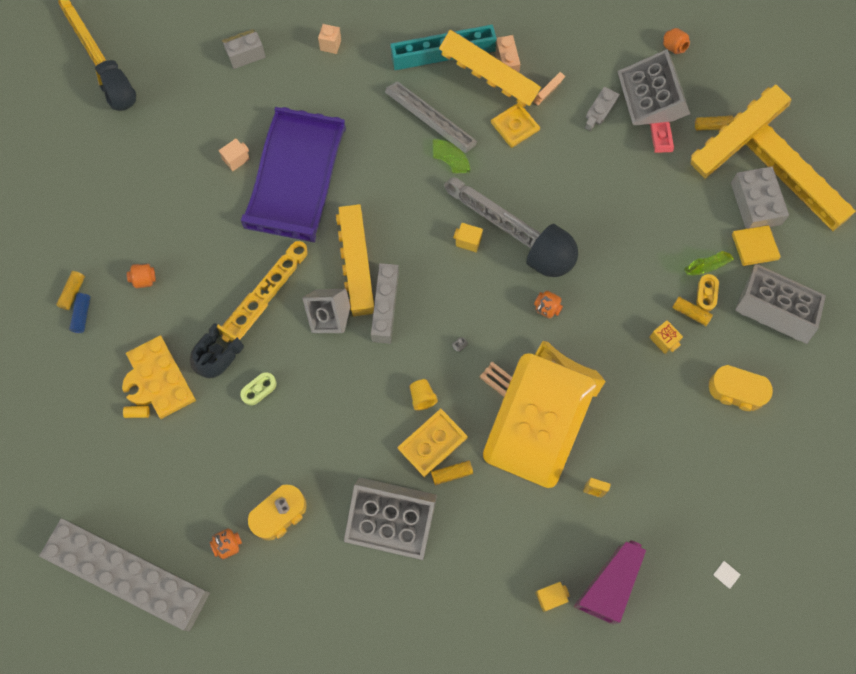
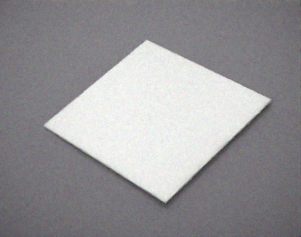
(727, 574)

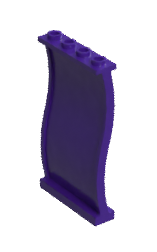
(294, 174)

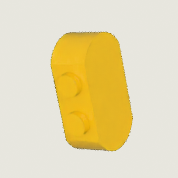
(740, 388)
(268, 522)

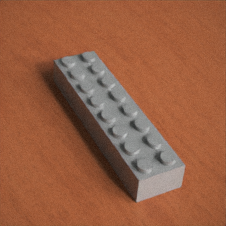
(125, 574)

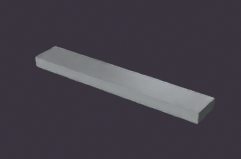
(431, 116)

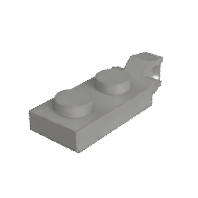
(601, 108)

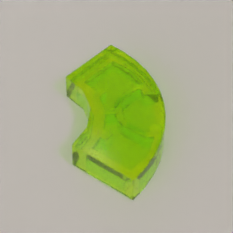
(452, 155)
(708, 264)

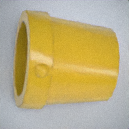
(422, 395)

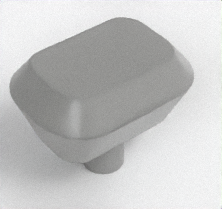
(460, 344)
(282, 505)

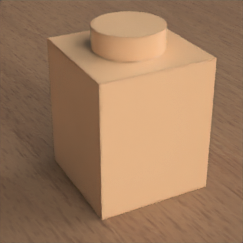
(329, 38)
(234, 154)

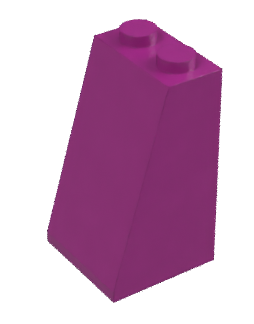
(612, 586)

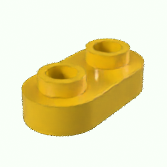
(707, 294)

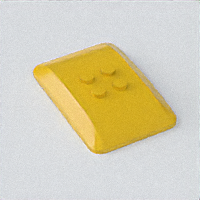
(539, 420)

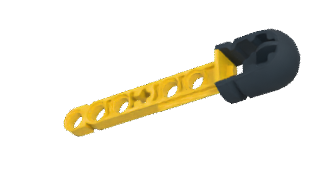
(111, 80)
(203, 361)

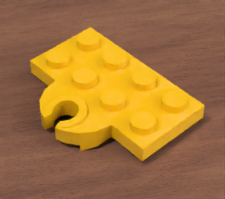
(157, 379)

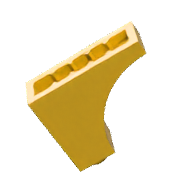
(548, 352)

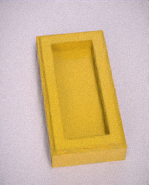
(596, 487)

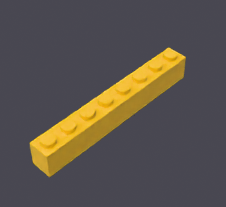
(801, 178)

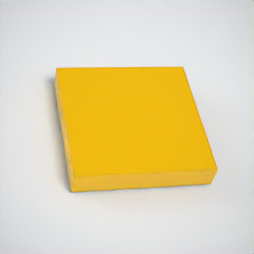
(515, 125)
(756, 245)

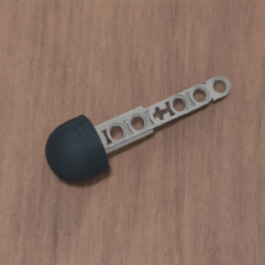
(551, 252)

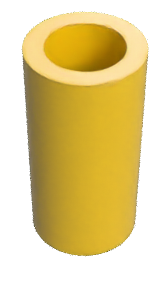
(136, 411)

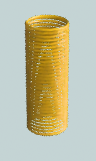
(712, 124)
(63, 299)
(703, 320)
(452, 472)

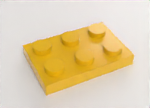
(432, 443)

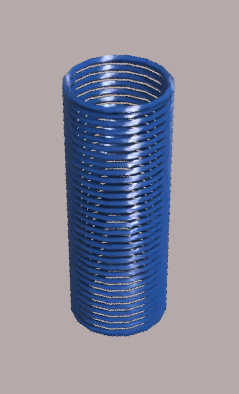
(78, 320)

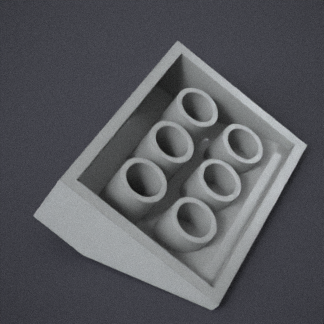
(653, 90)
(781, 304)
(390, 518)

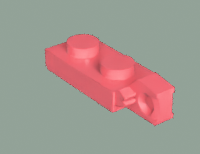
(662, 137)

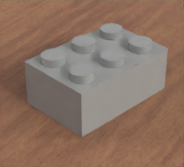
(759, 198)

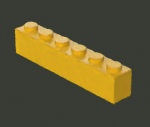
(489, 67)
(740, 131)
(356, 260)

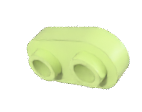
(257, 387)

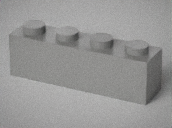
(385, 303)

